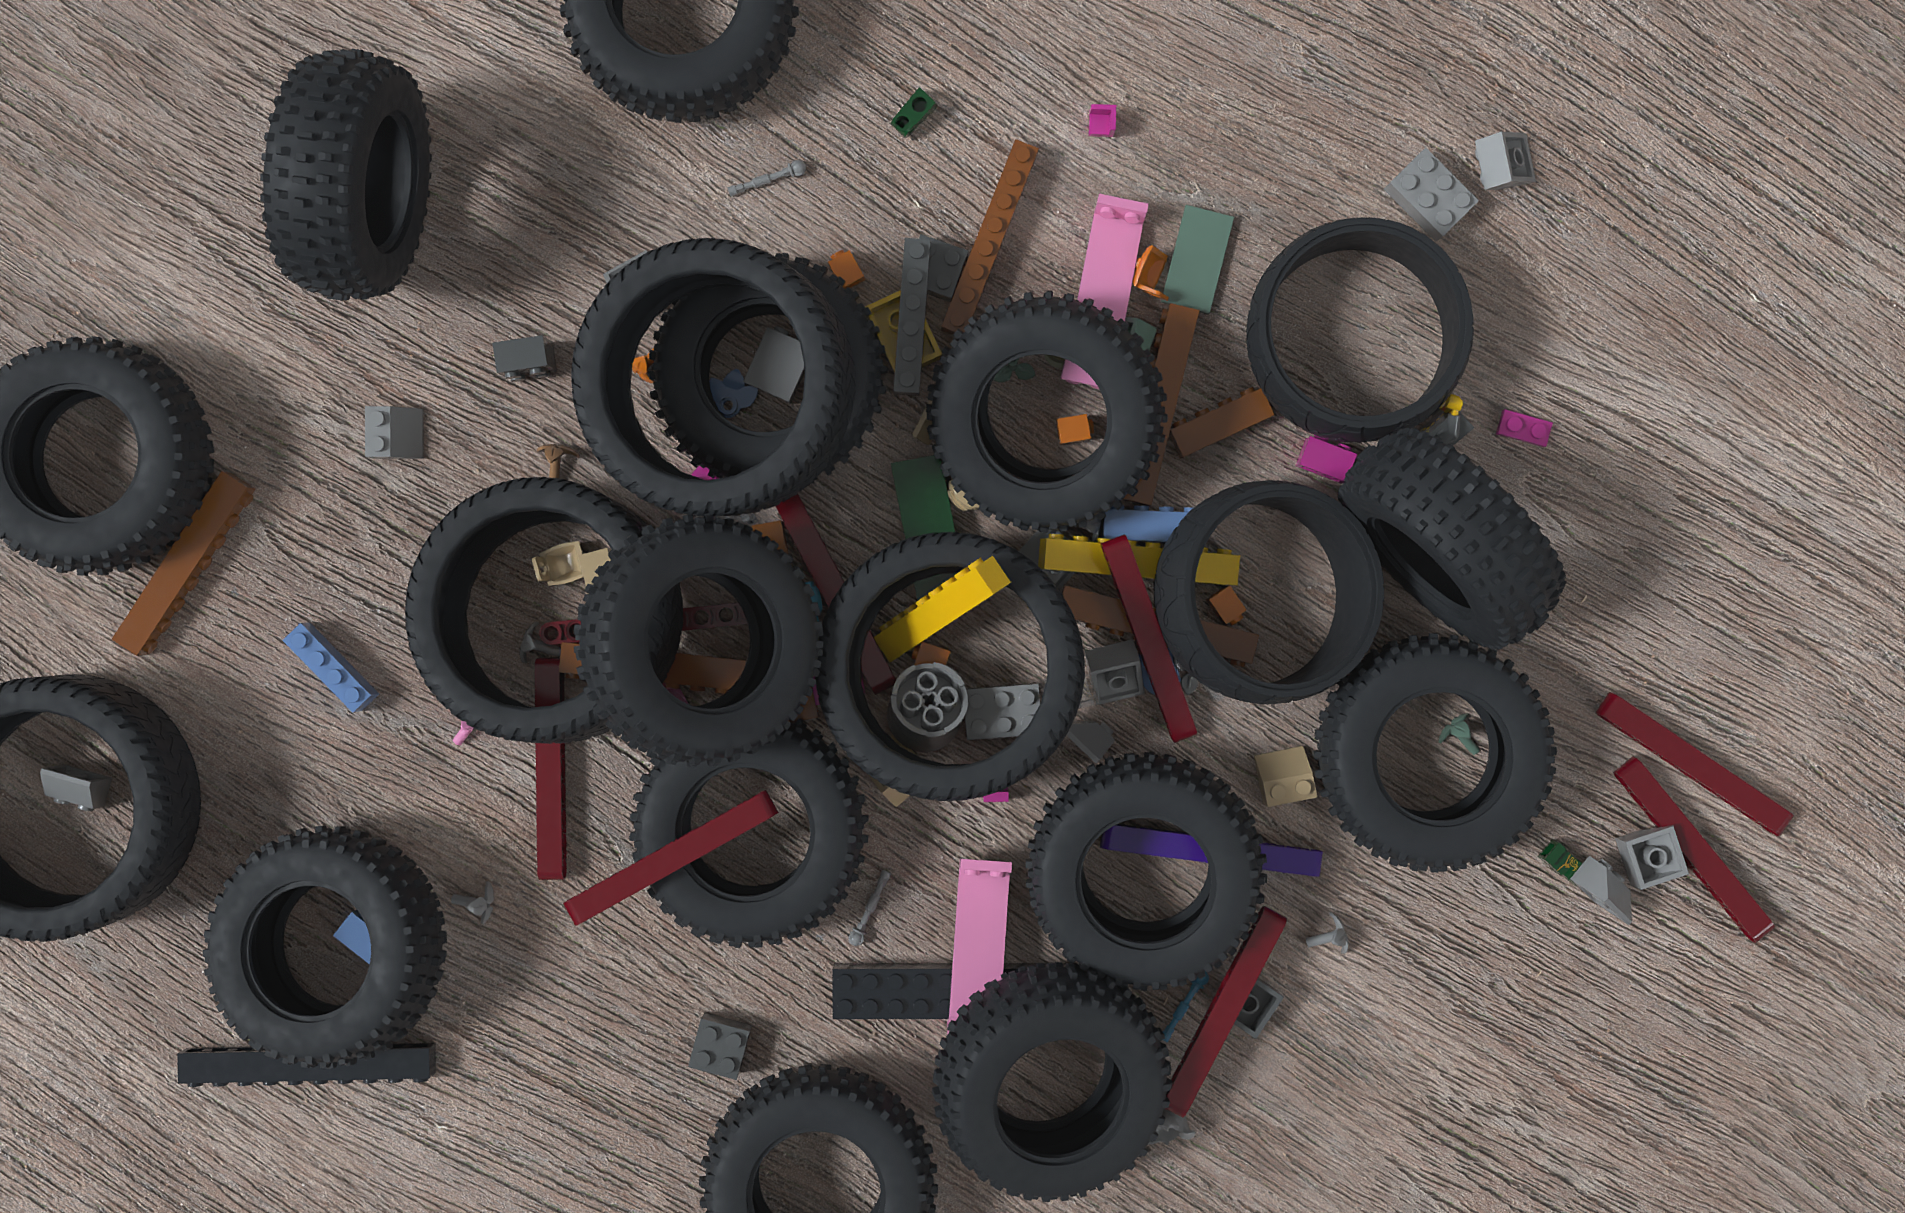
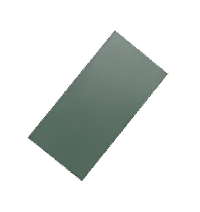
(1197, 258)

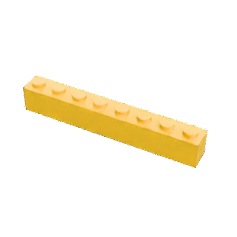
(1088, 557)
(941, 607)

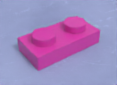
(1524, 428)

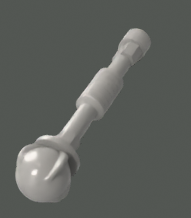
(796, 168)
(856, 936)

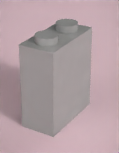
(777, 365)

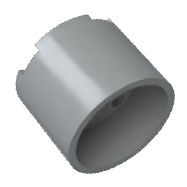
(922, 726)

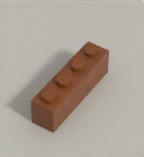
(1220, 423)

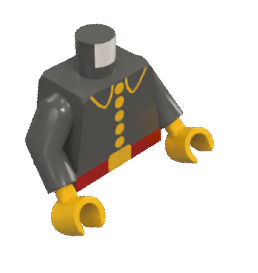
(1448, 422)

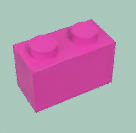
(1326, 459)

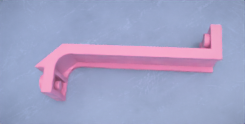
(1109, 264)
(978, 928)

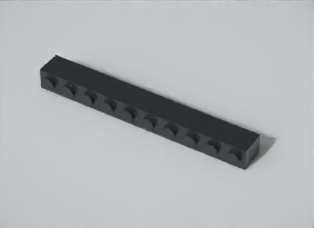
(248, 1065)

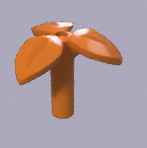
(641, 365)

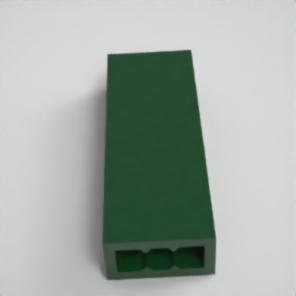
(923, 506)

